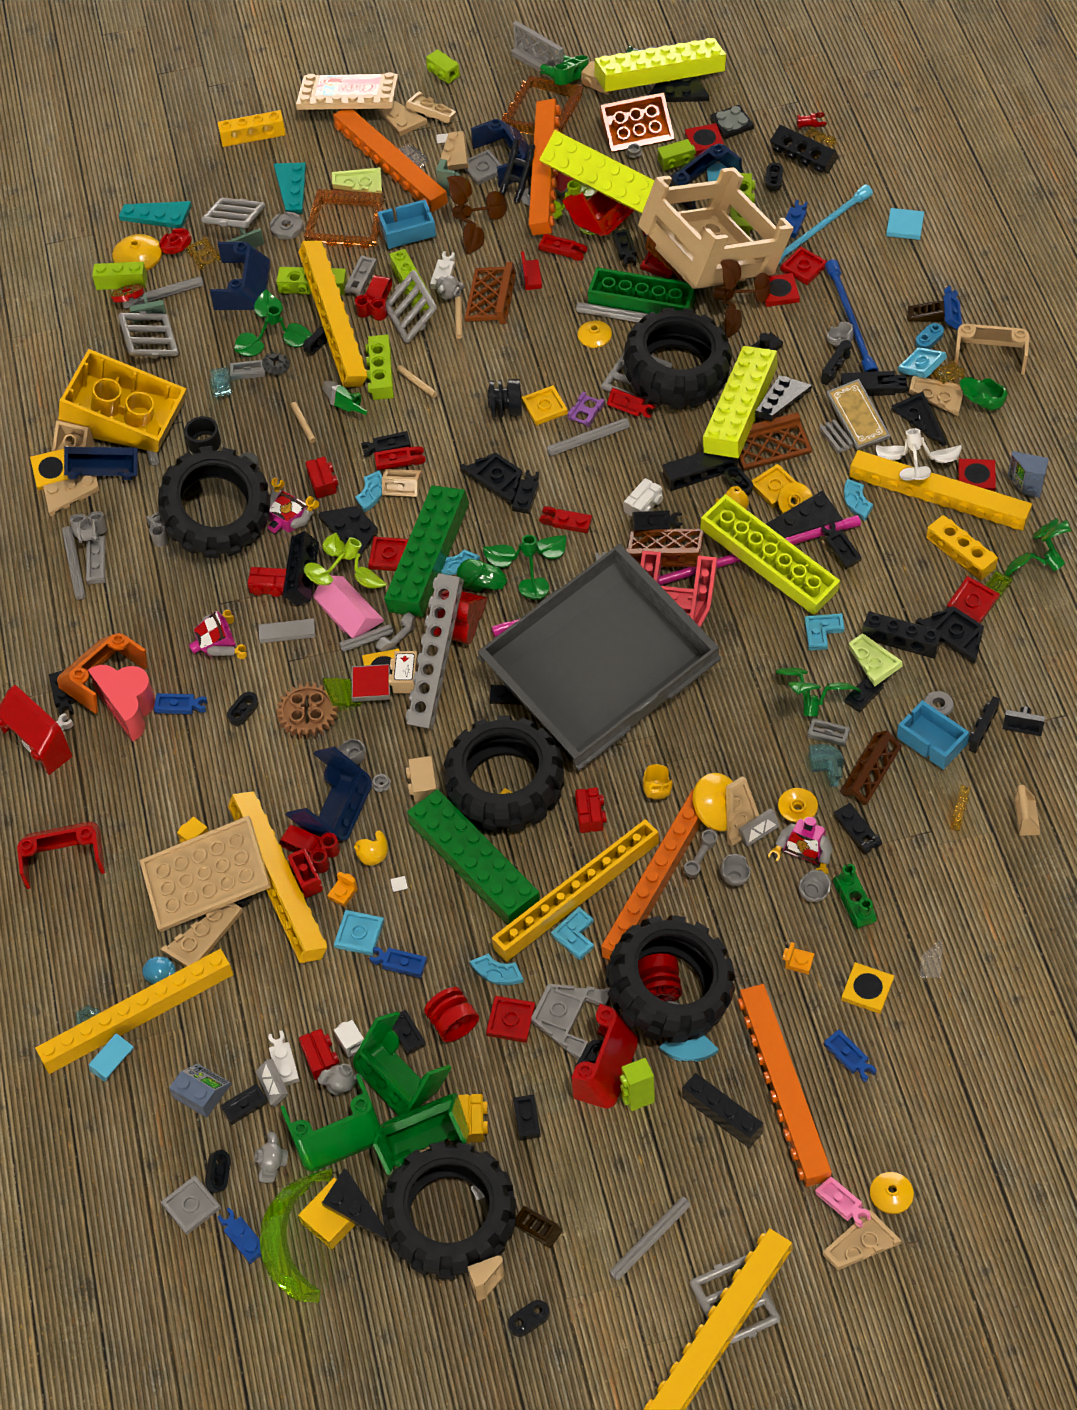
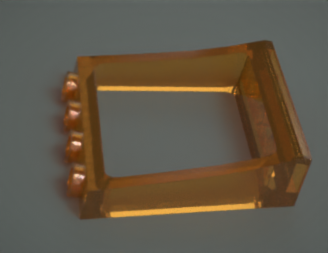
(572, 91)
(347, 198)

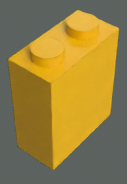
(323, 1222)

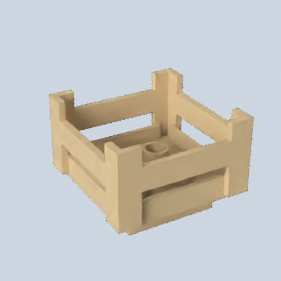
(703, 237)

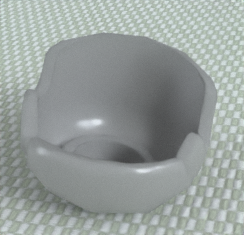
(842, 332)
(354, 750)
(735, 870)
(814, 886)

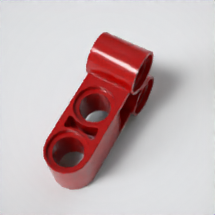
(375, 299)
(317, 847)

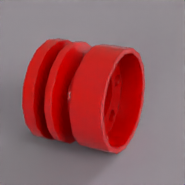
(660, 976)
(451, 1014)

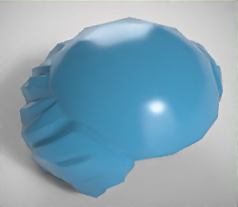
(158, 969)

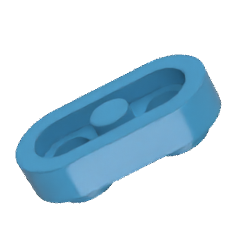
(931, 334)

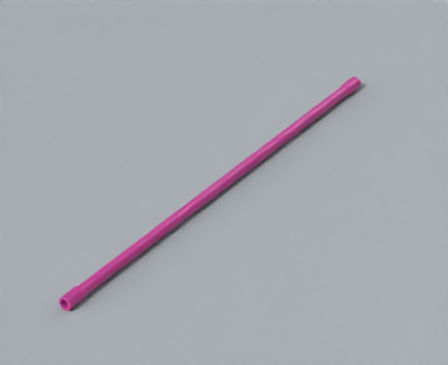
(844, 524)

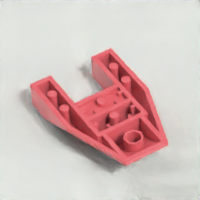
(694, 601)

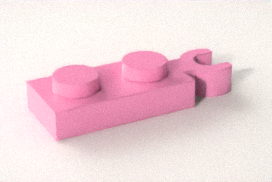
(842, 1201)

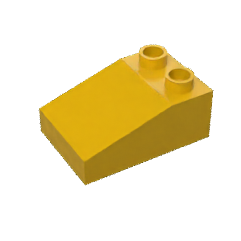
(121, 402)

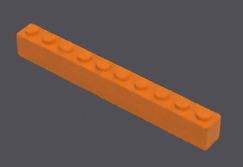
(390, 158)
(543, 177)
(656, 874)
(784, 1086)

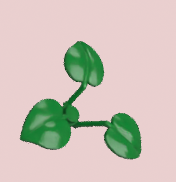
(270, 307)
(550, 547)
(1052, 557)
(811, 702)

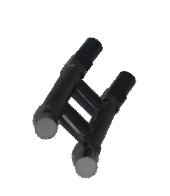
(524, 163)

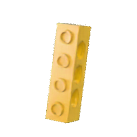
(251, 128)
(962, 547)

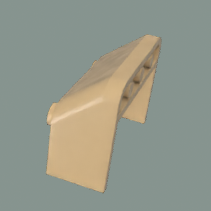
(993, 336)

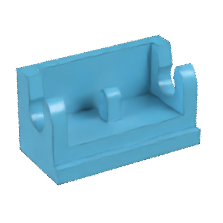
(110, 1057)

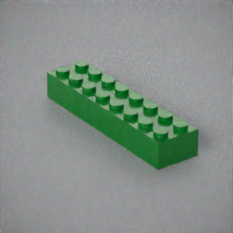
(426, 550)
(473, 856)

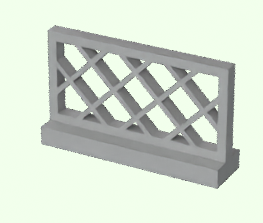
(535, 57)

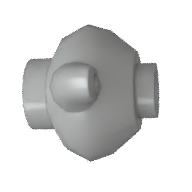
(449, 287)
(338, 1079)
(270, 1158)

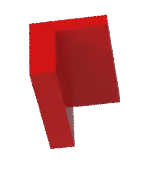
(531, 273)

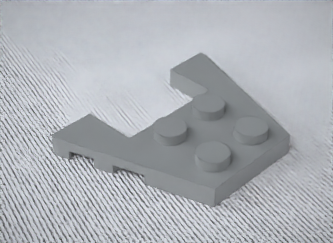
(559, 1011)

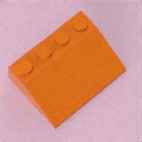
(636, 121)

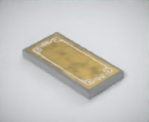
(858, 415)

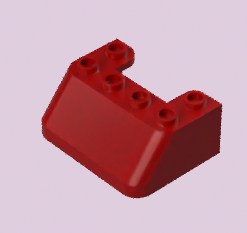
(596, 214)

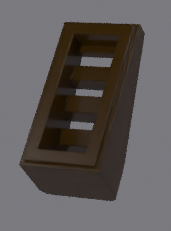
(932, 312)
(548, 1234)

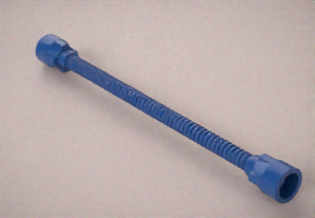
(833, 269)

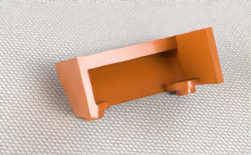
(77, 674)

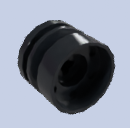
(505, 398)

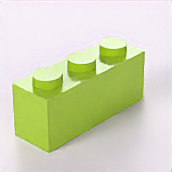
(117, 275)
(637, 1085)

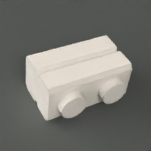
(643, 497)

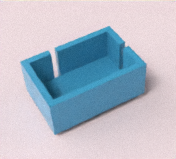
(412, 224)
(933, 734)

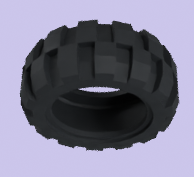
(680, 330)
(213, 464)
(504, 738)
(695, 948)
(435, 1164)

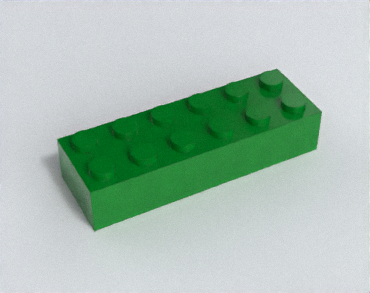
(639, 292)

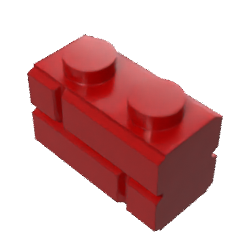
(321, 477)
(266, 581)
(589, 810)
(305, 873)
(317, 1052)

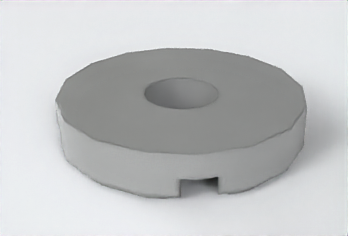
(289, 232)

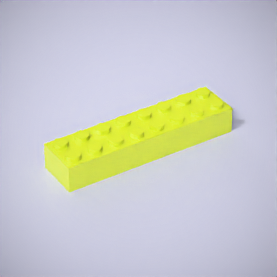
(659, 64)
(597, 171)
(739, 401)
(769, 554)

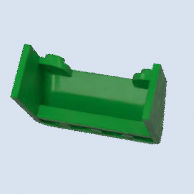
(389, 1074)
(418, 1129)
(338, 1139)

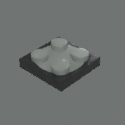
(732, 121)

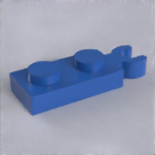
(796, 217)
(952, 308)
(179, 703)
(400, 961)
(849, 1054)
(241, 1236)

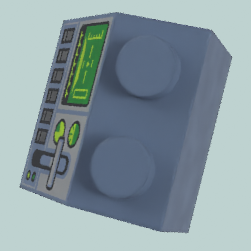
(1028, 473)
(199, 1089)

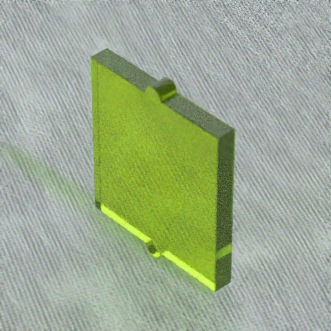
(340, 691)

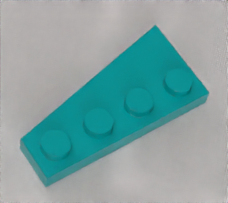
(292, 185)
(159, 214)

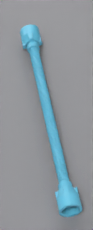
(862, 194)

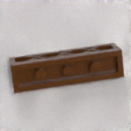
(869, 759)

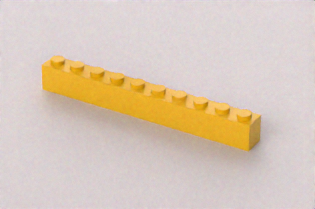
(332, 314)
(942, 491)
(284, 890)
(575, 890)
(134, 1011)
(723, 1323)

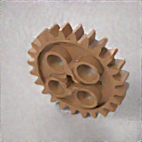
(289, 711)

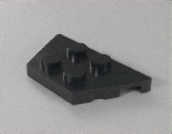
(681, 90)
(495, 475)
(350, 523)
(958, 631)

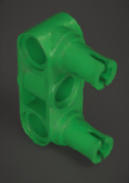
(566, 71)
(849, 886)

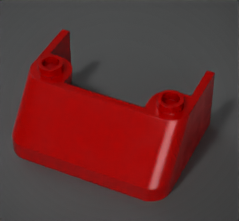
(34, 728)
(56, 838)

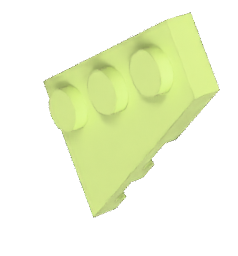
(358, 180)
(874, 659)

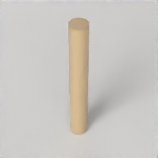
(458, 317)
(417, 381)
(303, 422)

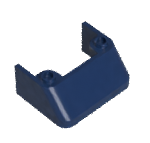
(496, 130)
(700, 164)
(243, 292)
(100, 462)
(344, 801)

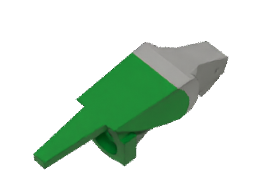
(343, 398)

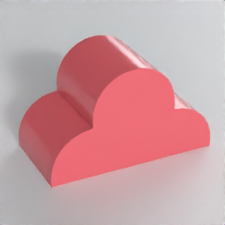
(126, 695)

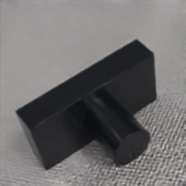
(768, 341)
(1024, 721)

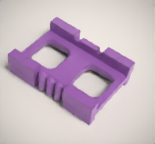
(580, 407)

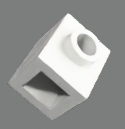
(348, 1037)

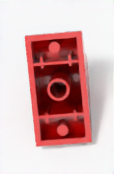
(469, 613)

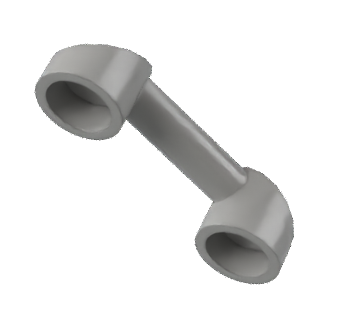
(385, 644)
(707, 842)

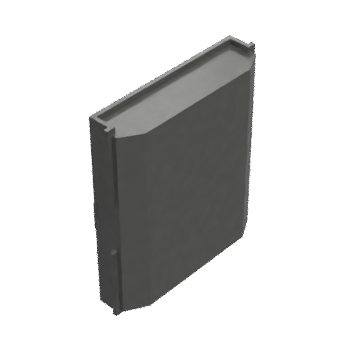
(600, 655)

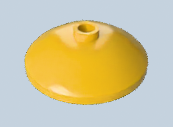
(138, 249)
(710, 800)

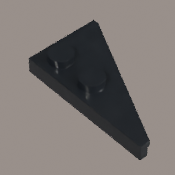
(918, 413)
(350, 1203)

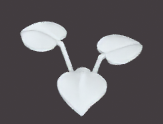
(914, 441)

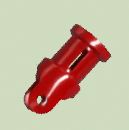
(810, 120)

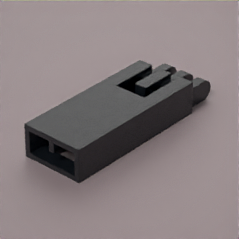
(878, 383)

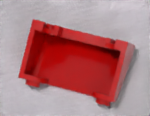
(601, 1081)

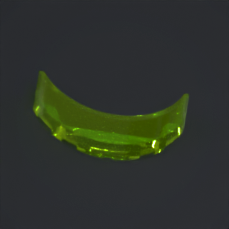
(274, 1240)

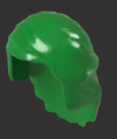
(985, 393)
(480, 575)

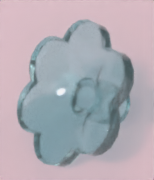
(86, 1014)

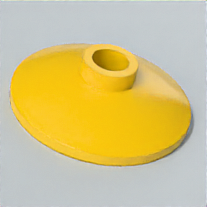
(594, 334)
(792, 490)
(800, 799)
(891, 1202)

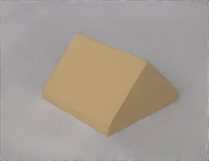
(71, 435)

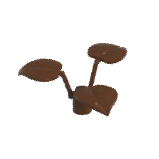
(496, 204)
(732, 274)

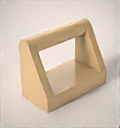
(401, 482)
(1026, 812)
(485, 1276)

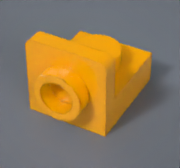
(343, 889)
(798, 959)

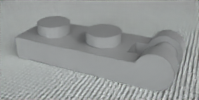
(360, 275)

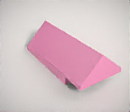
(347, 607)

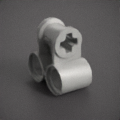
(88, 526)
(157, 530)

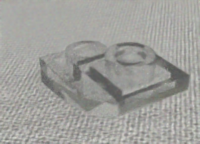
(414, 155)

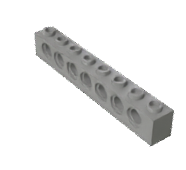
(435, 680)

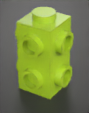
(442, 66)
(675, 154)

